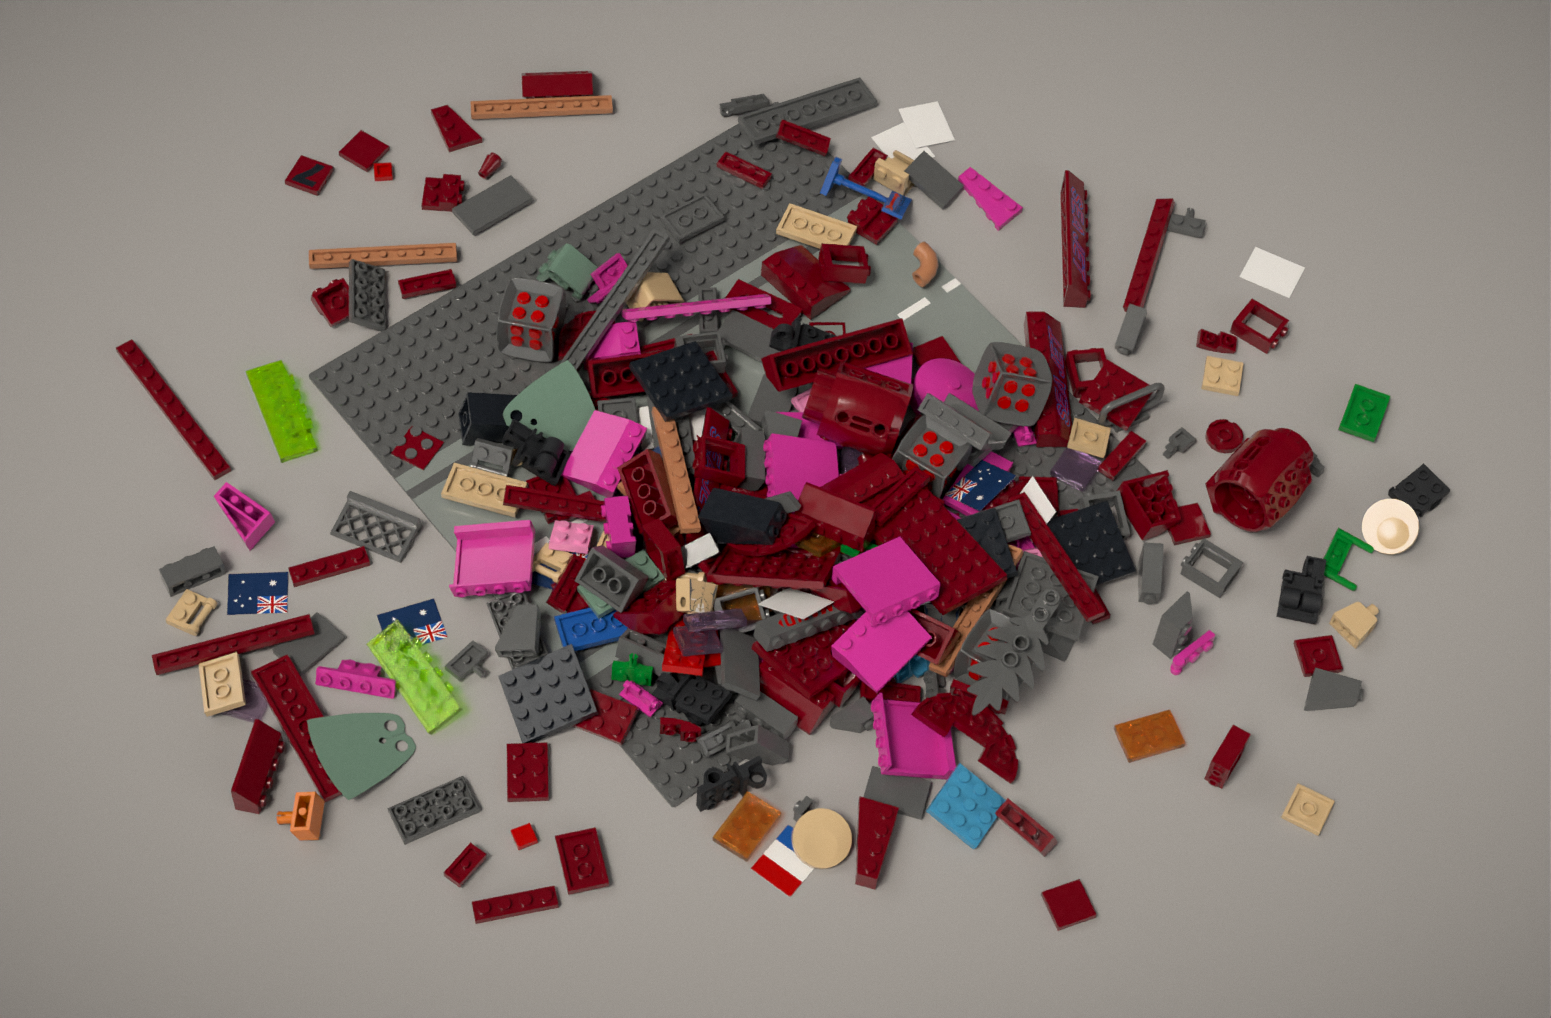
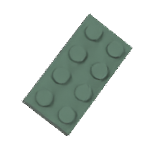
(641, 562)

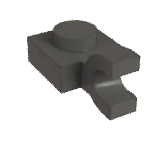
(1178, 441)

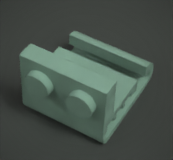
(568, 269)

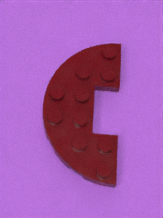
(791, 532)
(985, 728)

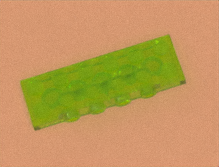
(282, 410)
(415, 676)

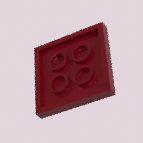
(1110, 384)

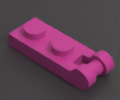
(1192, 652)

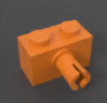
(305, 817)

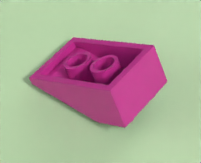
(618, 339)

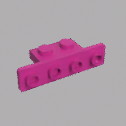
(607, 276)
(356, 678)

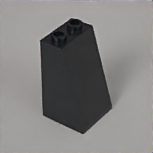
(483, 417)
(741, 518)

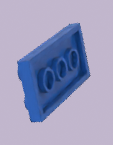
(586, 630)

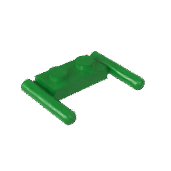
(1337, 553)

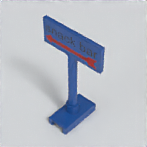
(894, 205)

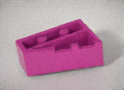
(244, 514)
(618, 526)

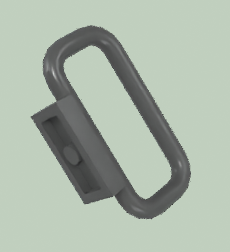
(1143, 415)

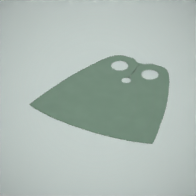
(557, 403)
(352, 750)

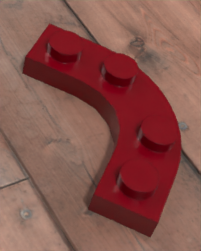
(572, 330)

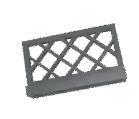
(381, 511)

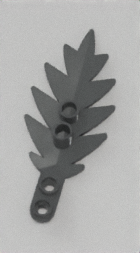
(1012, 656)

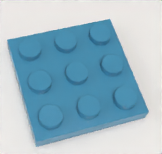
(966, 806)

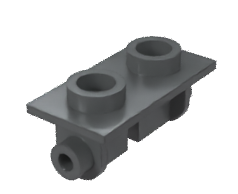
(932, 683)

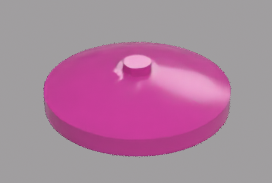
(944, 377)

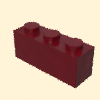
(1026, 827)

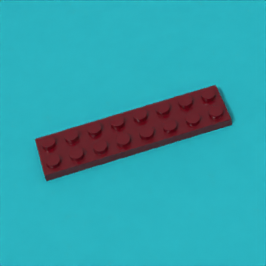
(292, 708)

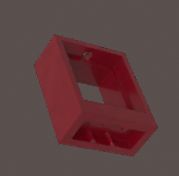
(843, 273)
(1252, 336)
(1080, 356)
(737, 460)
(663, 549)
(1227, 756)

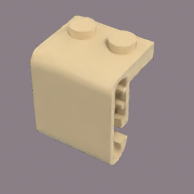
(892, 174)
(654, 291)

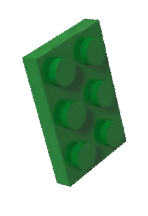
(1364, 412)

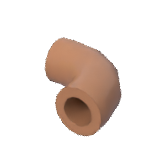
(928, 264)

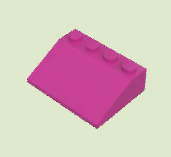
(601, 449)
(881, 650)

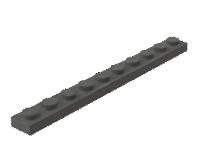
(616, 299)

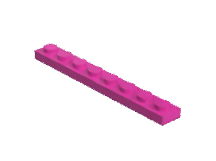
(689, 308)

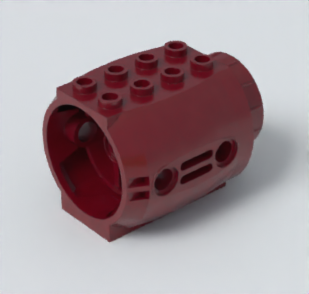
(858, 408)
(1262, 479)

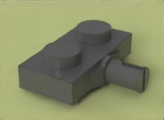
(1186, 224)
(467, 661)

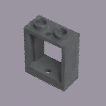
(707, 340)
(1108, 495)
(1219, 556)
(718, 605)

